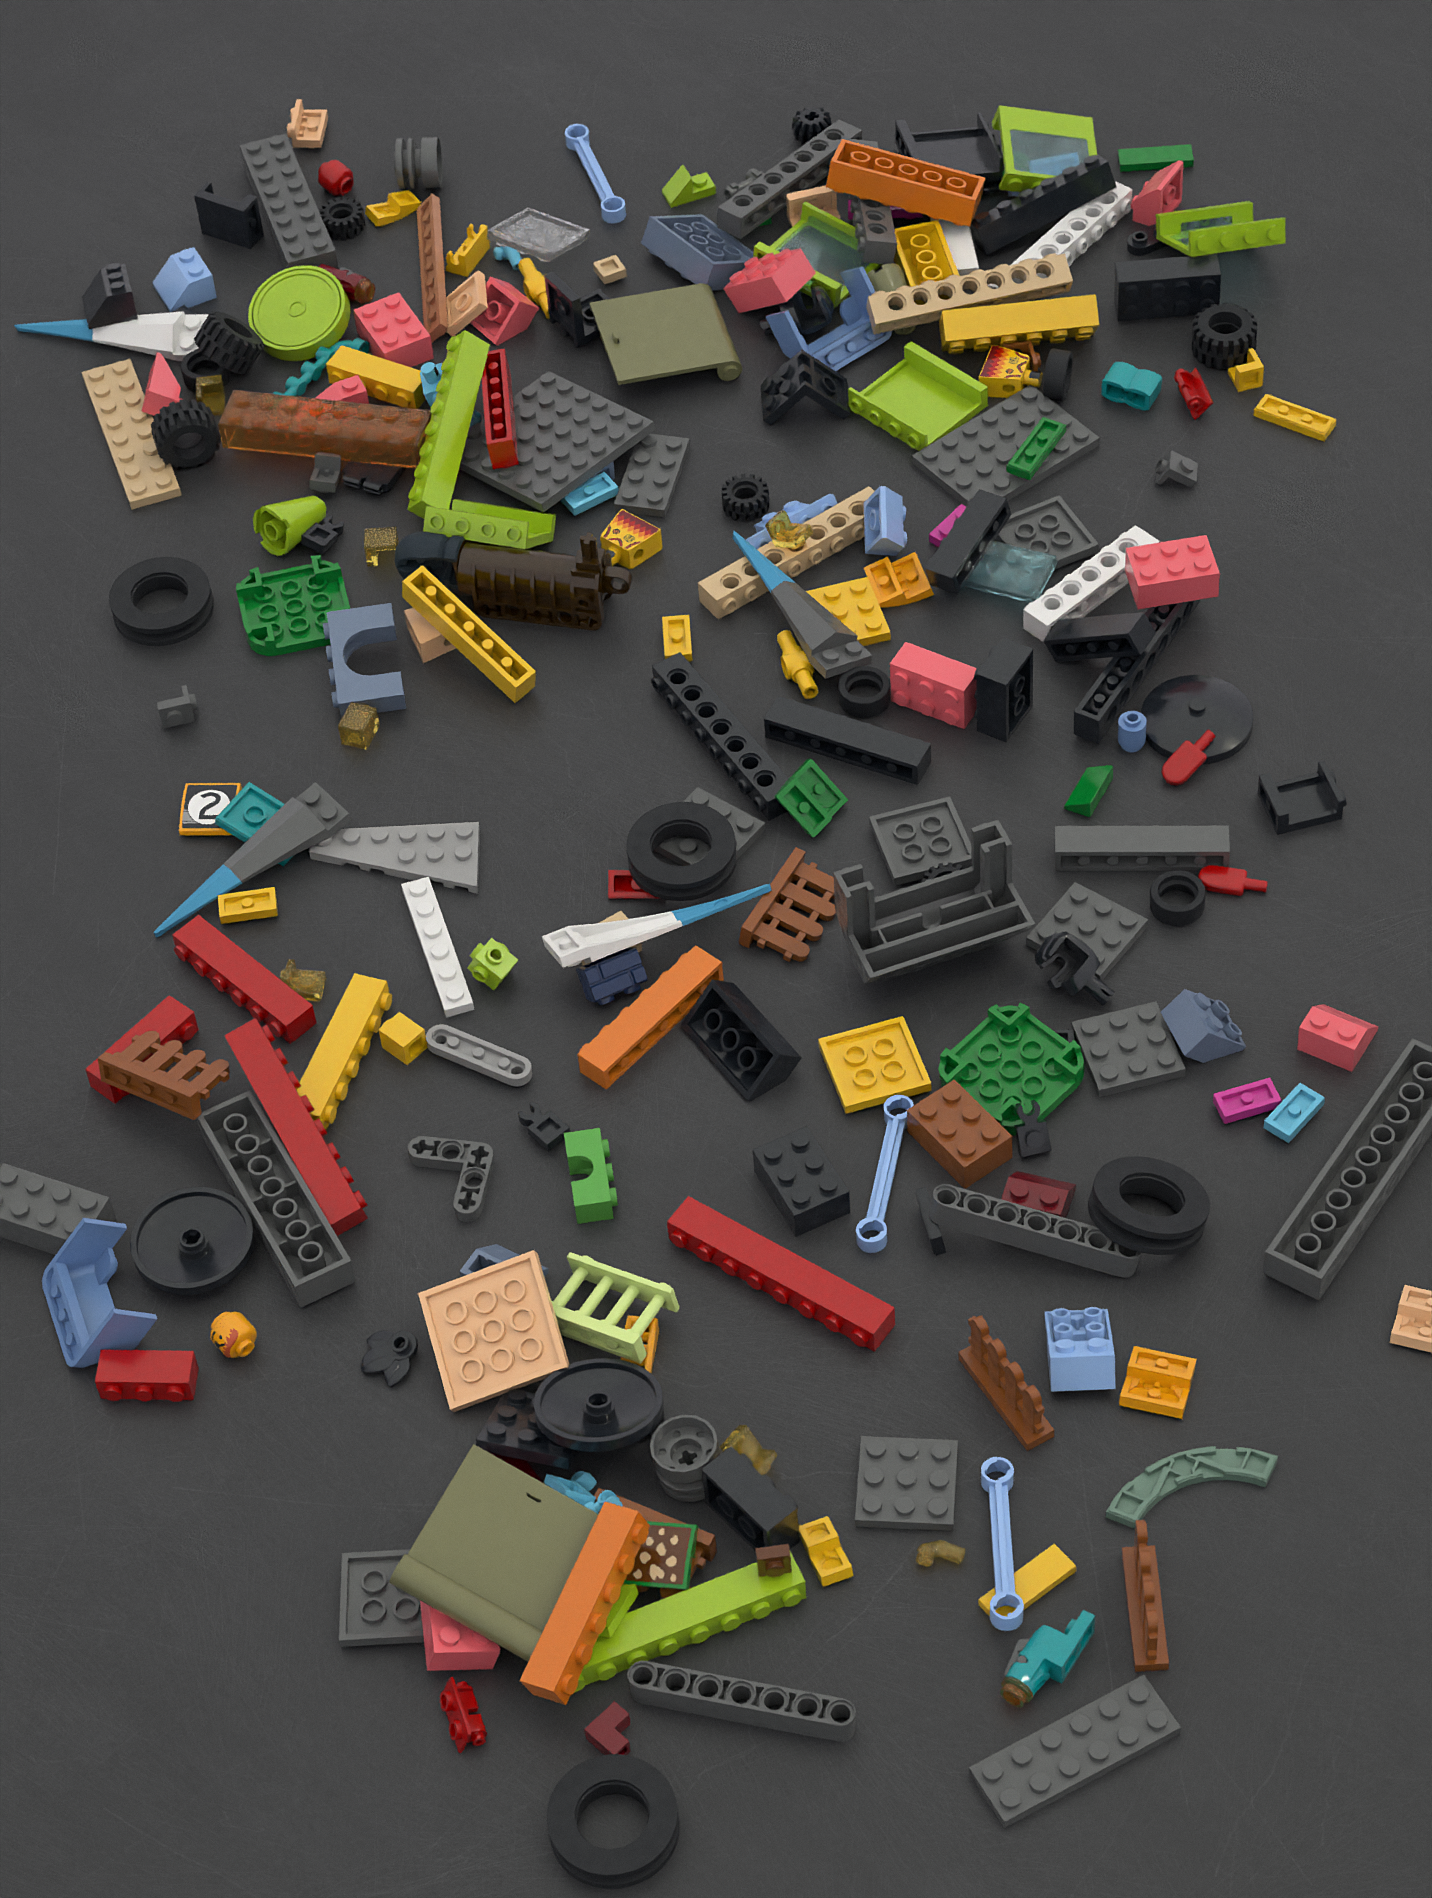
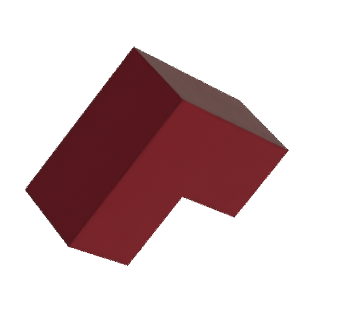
(606, 1731)

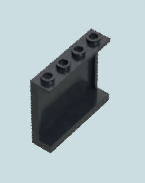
(961, 149)

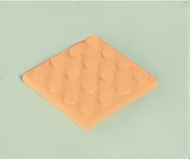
(493, 1331)

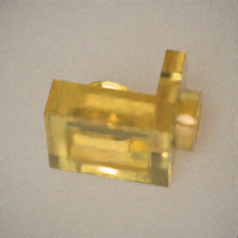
(305, 982)
(745, 1442)

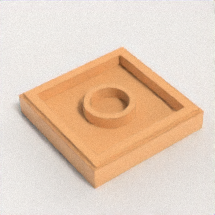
(466, 303)

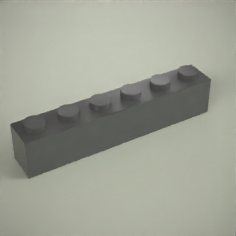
(1140, 848)

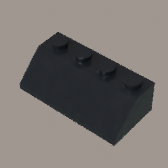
(740, 1040)

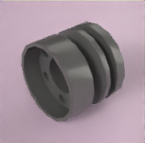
(418, 162)
(679, 1453)

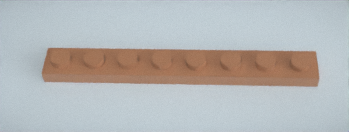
(432, 267)

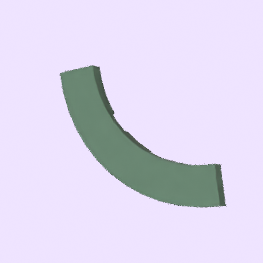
(1187, 1469)

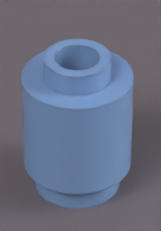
(1132, 731)

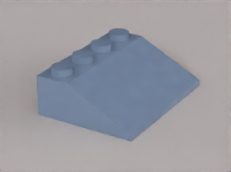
(696, 248)

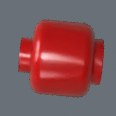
(335, 177)

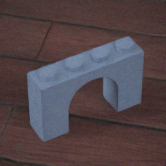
(349, 631)

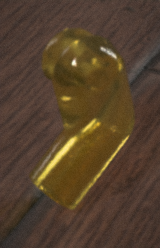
(941, 1549)

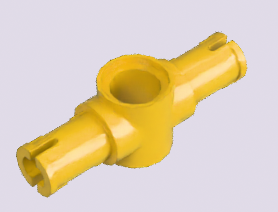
(534, 284)
(796, 664)

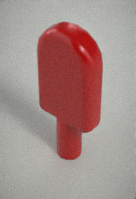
(1186, 760)
(1229, 880)

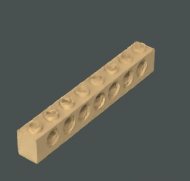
(1033, 287)
(741, 583)

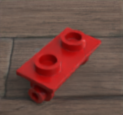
(1193, 391)
(457, 1702)

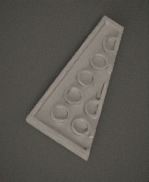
(412, 852)

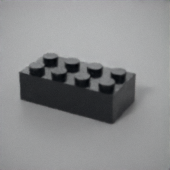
(1166, 287)

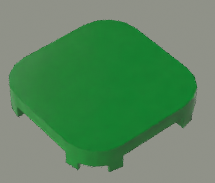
(288, 606)
(1012, 1062)

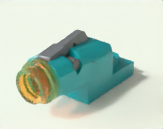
(1045, 1657)

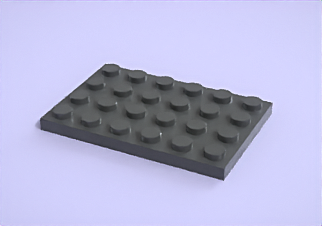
(980, 449)

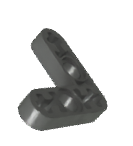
(464, 1162)

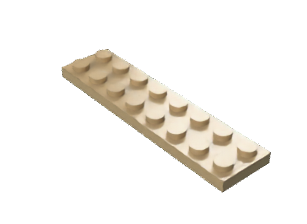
(128, 434)

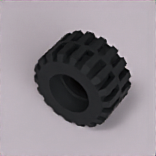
(1223, 335)
(229, 342)
(181, 419)

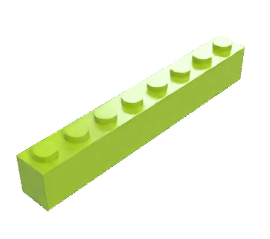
(448, 423)
(692, 1618)

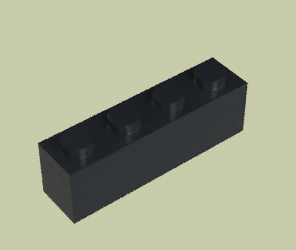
(967, 541)
(1099, 637)

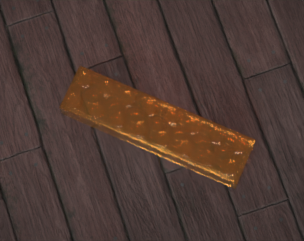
(327, 426)

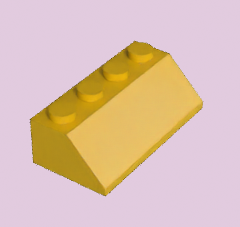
(924, 254)

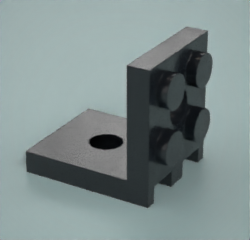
(572, 310)
(804, 377)

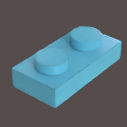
(590, 494)
(1294, 1112)

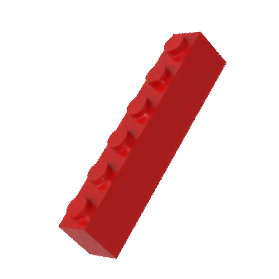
(499, 410)
(244, 979)

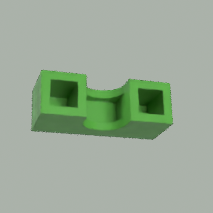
(587, 1156)

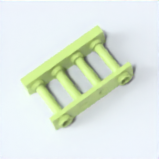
(605, 1333)

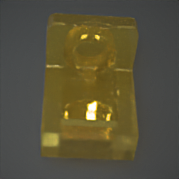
(786, 533)

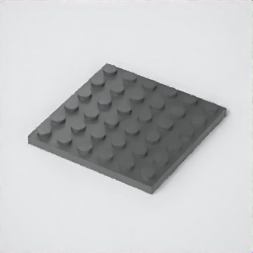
(561, 441)

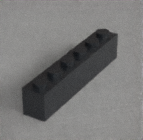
(1042, 204)
(847, 740)

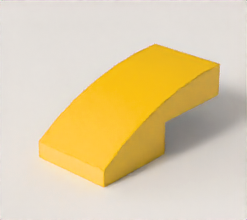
(397, 206)
(825, 1551)

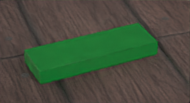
(1154, 157)
(1036, 448)

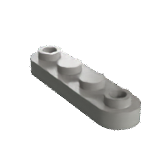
(479, 1055)

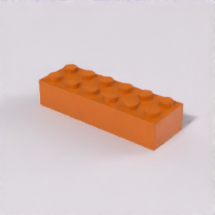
(905, 182)

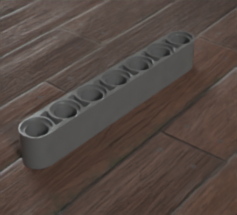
(1030, 1230)
(753, 1712)

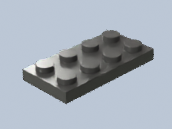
(652, 475)

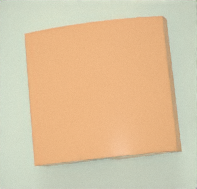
(1414, 1320)

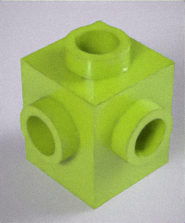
(491, 963)

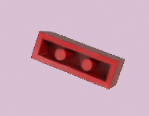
(147, 1375)

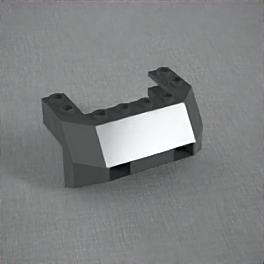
(933, 918)

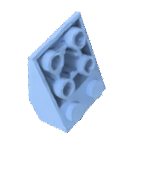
(1080, 1349)

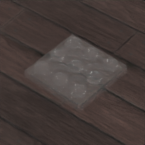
(538, 234)

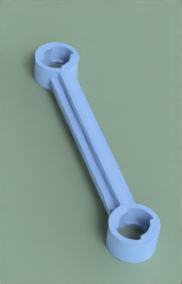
(612, 206)
(884, 1176)
(1002, 1544)

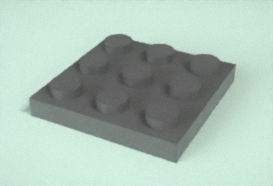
(1049, 529)
(921, 838)
(690, 850)
(1094, 920)
(1128, 1049)
(906, 1483)
(371, 1606)

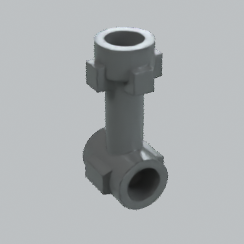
(733, 188)

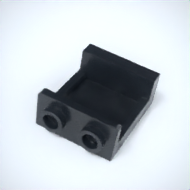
(229, 219)
(1302, 800)

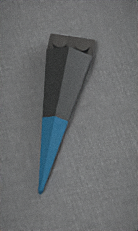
(823, 637)
(290, 830)

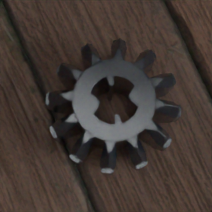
(810, 123)

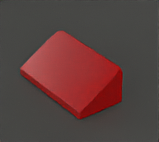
(624, 887)

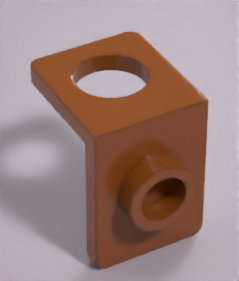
(1027, 348)

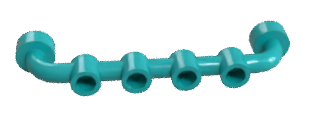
(313, 371)

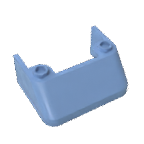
(846, 341)
(81, 1298)

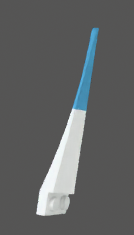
(160, 333)
(599, 940)

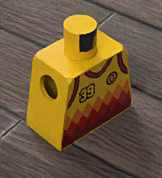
(1007, 372)
(630, 540)

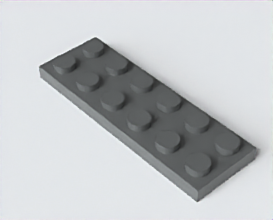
(1074, 1751)

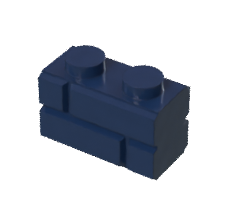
(612, 975)

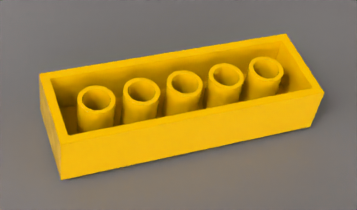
(1018, 322)

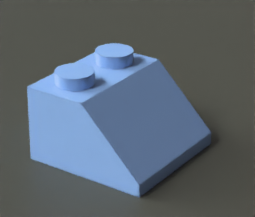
(184, 281)
(884, 523)

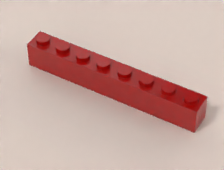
(296, 1126)
(781, 1274)

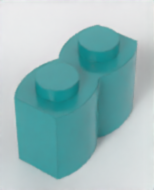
(1131, 385)

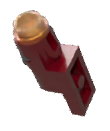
(356, 286)

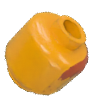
(233, 1334)

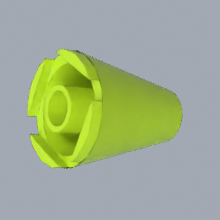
(286, 521)

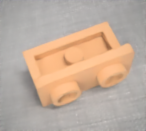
(307, 126)
(820, 197)

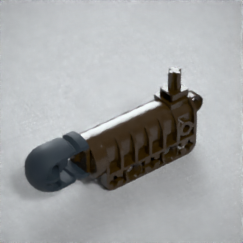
(519, 578)

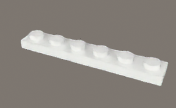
(437, 947)

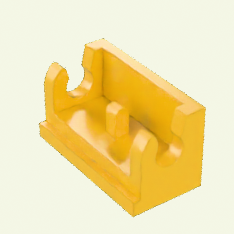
(469, 252)

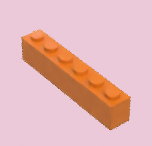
(648, 1017)
(585, 1603)

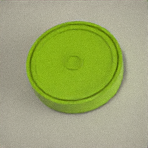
(299, 312)

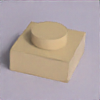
(609, 269)

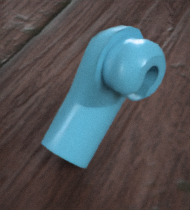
(508, 254)

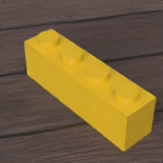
(380, 377)

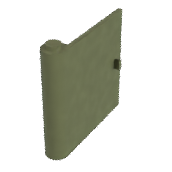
(666, 334)
(496, 1552)

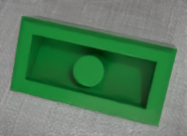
(1090, 790)

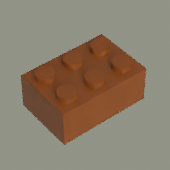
(959, 1134)

